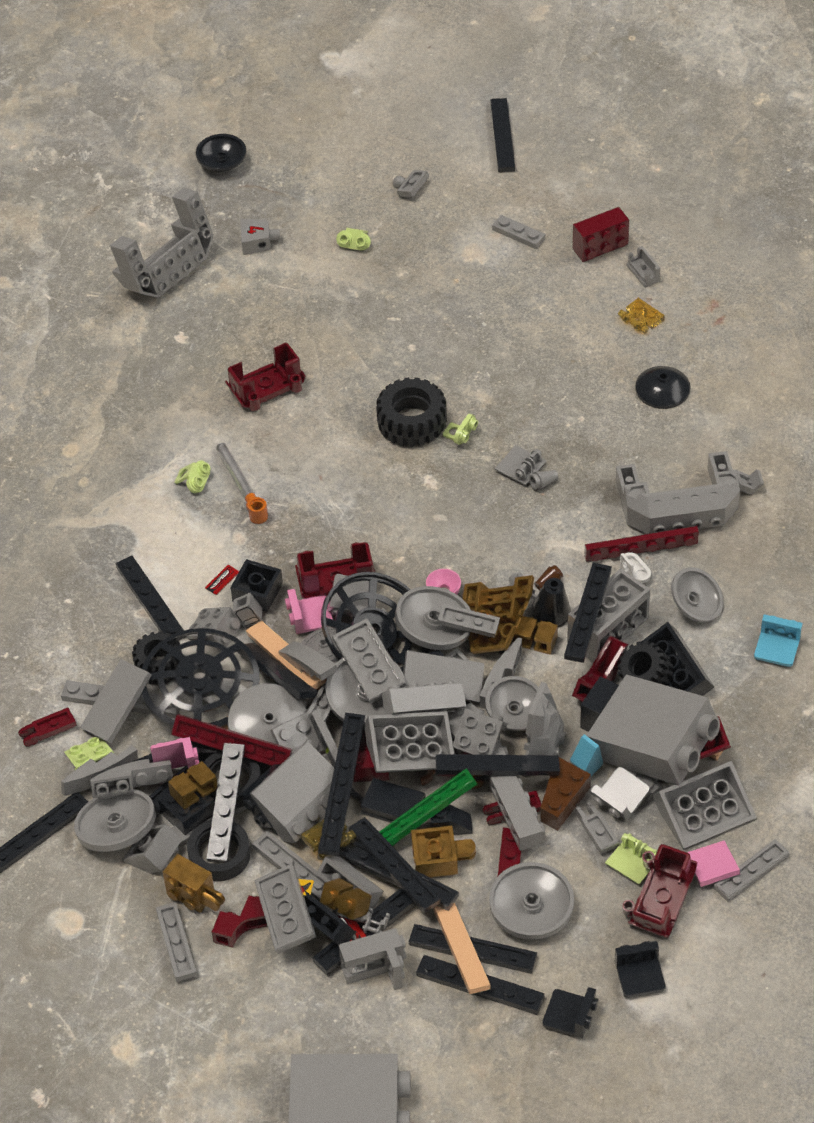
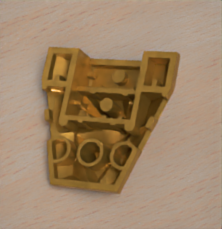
(502, 602)

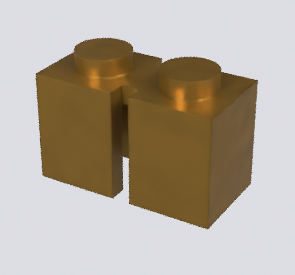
(543, 633)
(198, 779)
(349, 901)

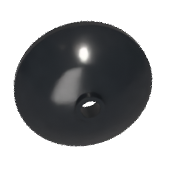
(221, 152)
(662, 387)

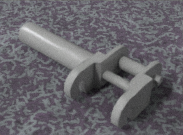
(367, 920)

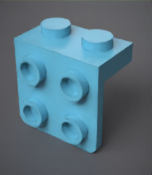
(778, 640)

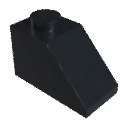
(453, 817)

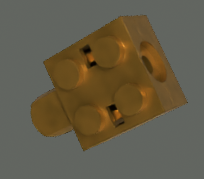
(438, 853)
(191, 885)

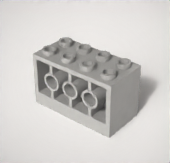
(621, 612)

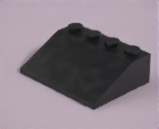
(686, 670)

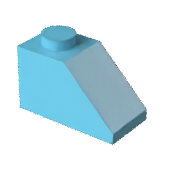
(587, 755)

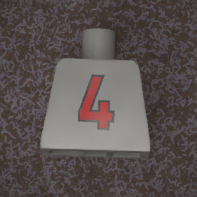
(256, 235)

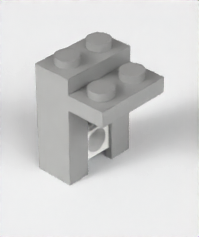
(374, 956)

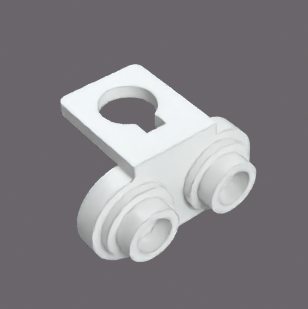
(635, 567)

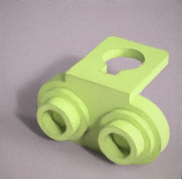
(353, 239)
(463, 430)
(196, 475)

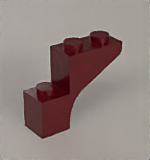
(604, 665)
(231, 926)

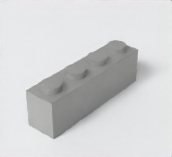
(425, 698)

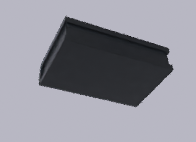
(388, 800)

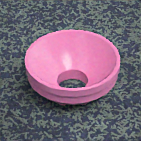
(444, 578)

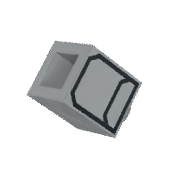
(247, 610)

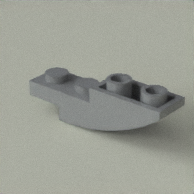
(130, 775)

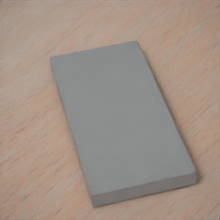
(368, 659)
(429, 668)
(116, 701)
(285, 908)

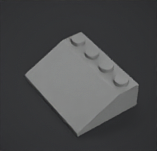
(407, 740)
(296, 793)
(705, 805)

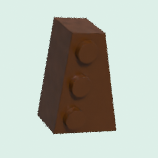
(563, 794)

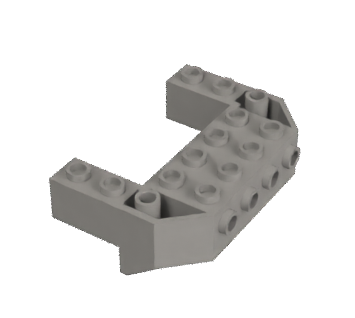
(174, 258)
(680, 508)

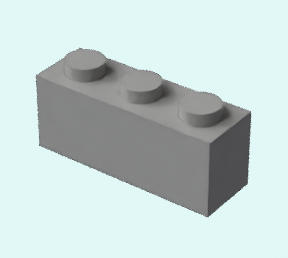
(336, 867)

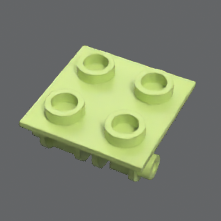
(92, 749)
(628, 858)

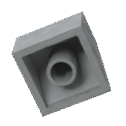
(154, 849)

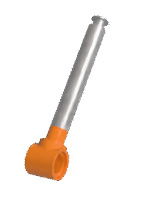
(256, 506)

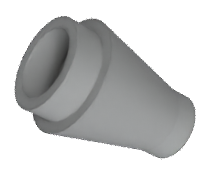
(542, 478)

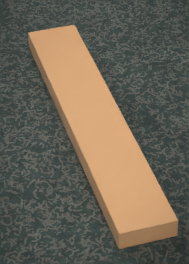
(272, 643)
(462, 949)

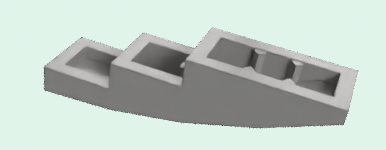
(308, 660)
(503, 667)
(80, 778)

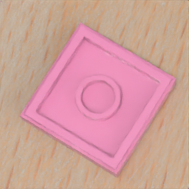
(714, 863)

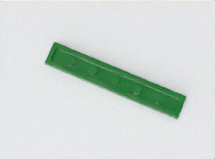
(428, 807)

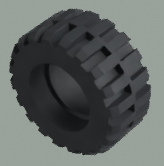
(411, 429)

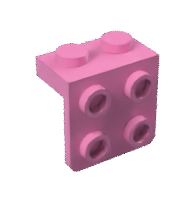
(305, 613)
(177, 751)

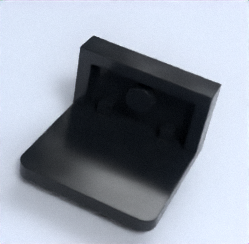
(639, 969)
(570, 1012)

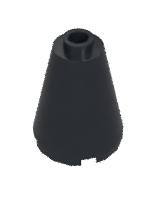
(552, 603)

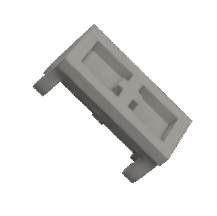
(644, 267)

